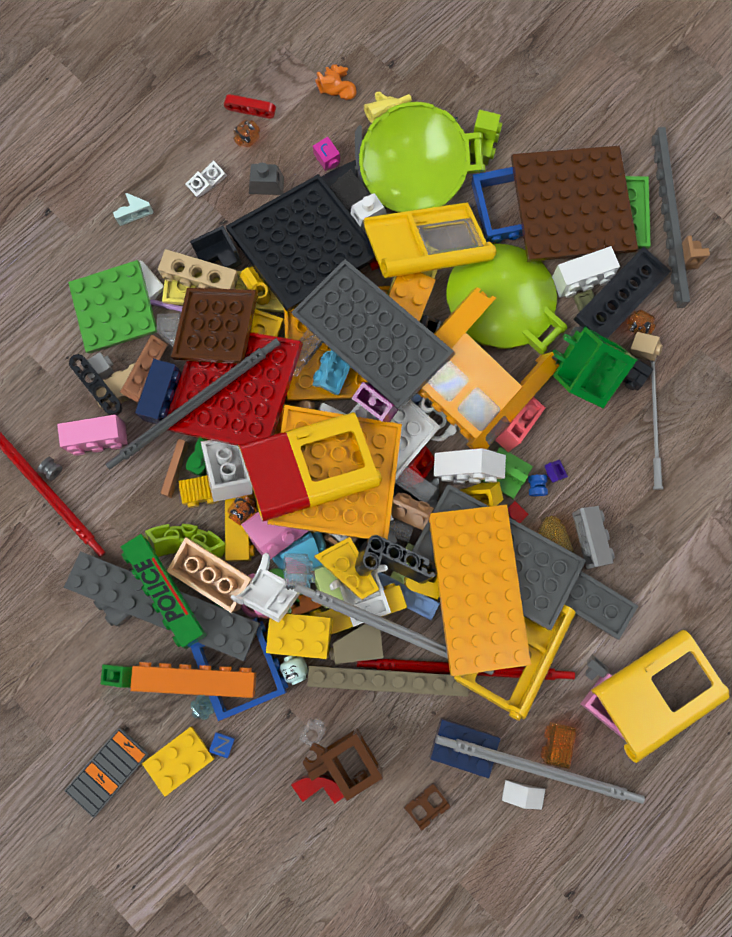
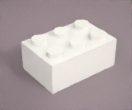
(585, 272)
(469, 466)

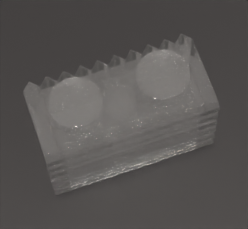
(298, 570)

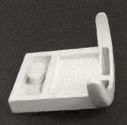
(267, 593)
(374, 603)

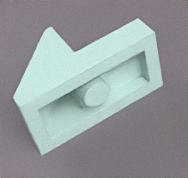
(137, 209)

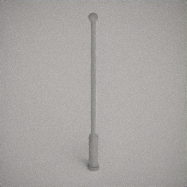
(656, 461)

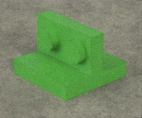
(515, 474)

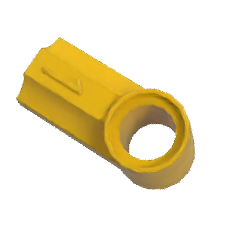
(254, 282)

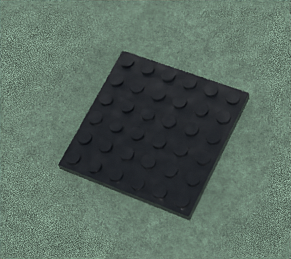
(300, 240)

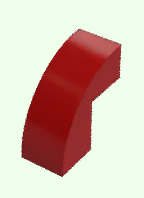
(305, 787)

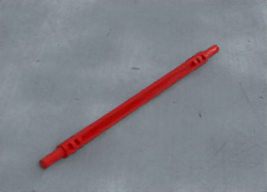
(51, 497)
(443, 668)

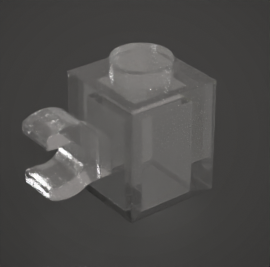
(401, 530)

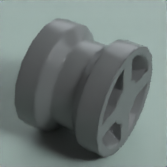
(49, 468)

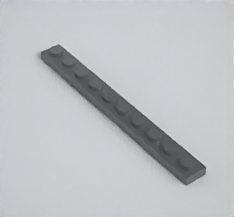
(671, 222)

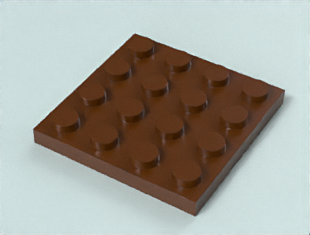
(215, 325)

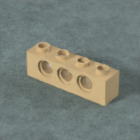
(172, 261)

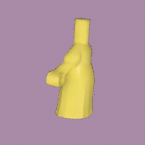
(382, 104)

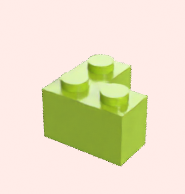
(489, 125)

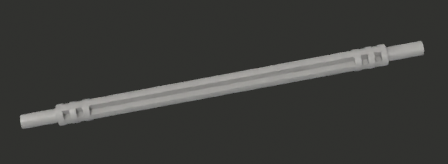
(374, 621)
(539, 769)

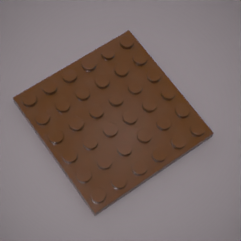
(573, 202)

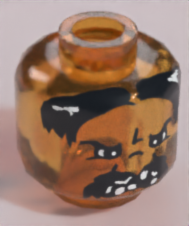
(246, 133)
(641, 322)
(241, 510)

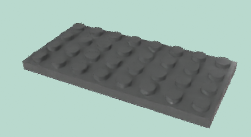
(373, 334)
(543, 567)

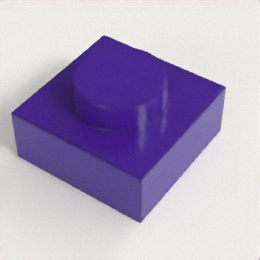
(555, 471)

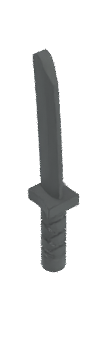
(358, 140)

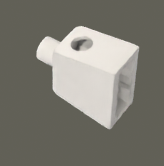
(367, 207)

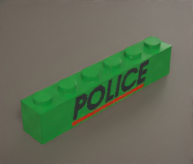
(163, 591)

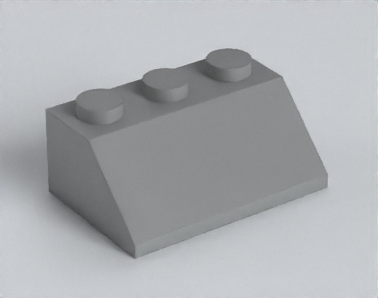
(593, 537)

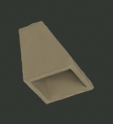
(358, 645)

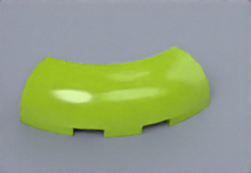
(169, 539)

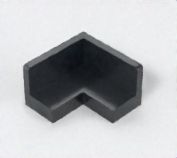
(217, 246)

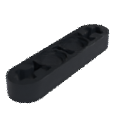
(95, 385)

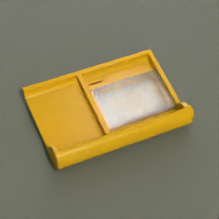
(427, 240)

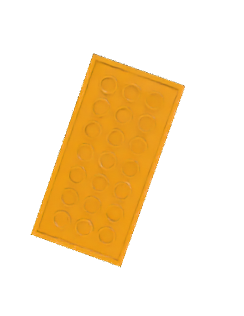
(479, 590)

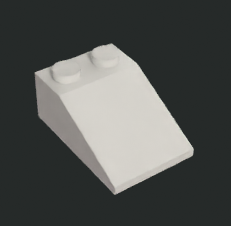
(225, 470)

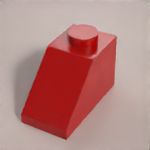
(422, 462)

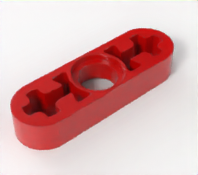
(250, 106)

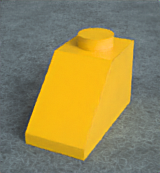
(487, 493)

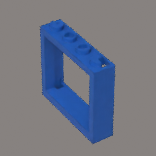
(489, 179)
(273, 663)

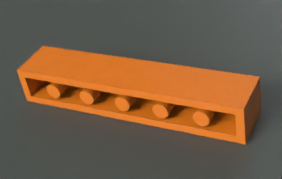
(193, 681)

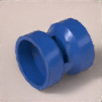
(538, 485)

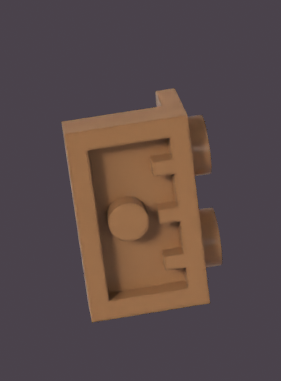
(411, 511)

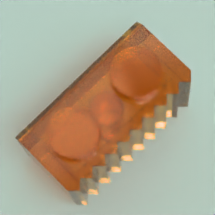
(558, 745)

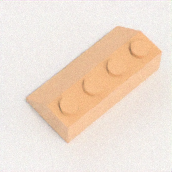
(208, 574)

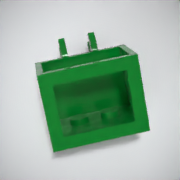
(592, 366)

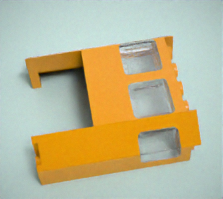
(473, 386)

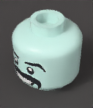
(294, 669)

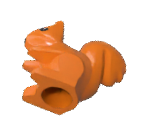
(332, 83)

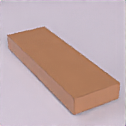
(174, 468)

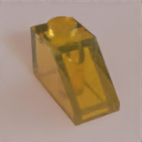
(555, 531)

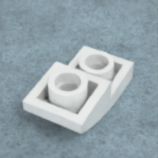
(206, 180)

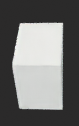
(523, 795)

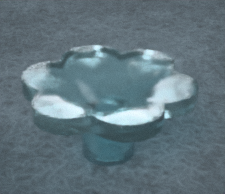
(207, 706)

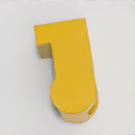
(429, 588)

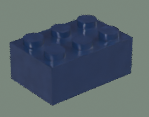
(158, 391)
(457, 759)

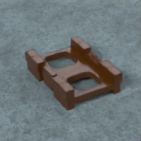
(431, 811)

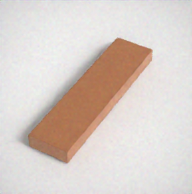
(136, 380)

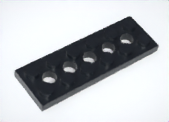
(621, 283)

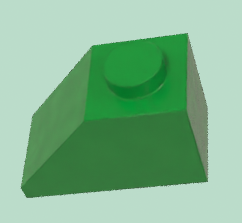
(116, 675)

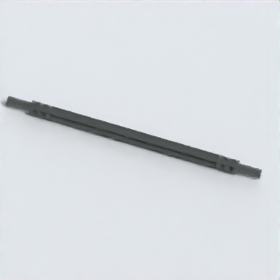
(193, 403)

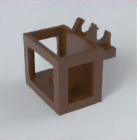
(328, 761)

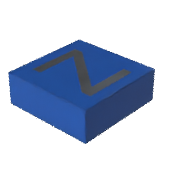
(222, 745)

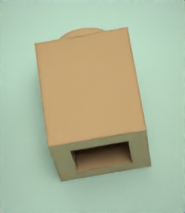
(646, 346)

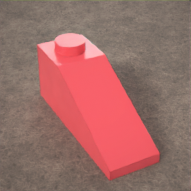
(520, 425)

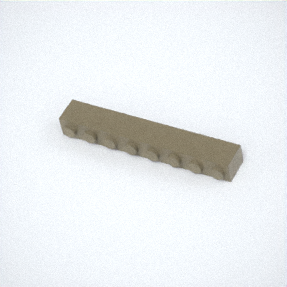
(385, 681)

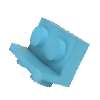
(331, 373)

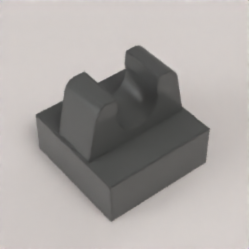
(595, 668)

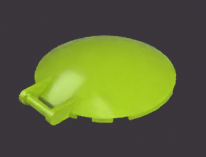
(417, 157)
(522, 304)

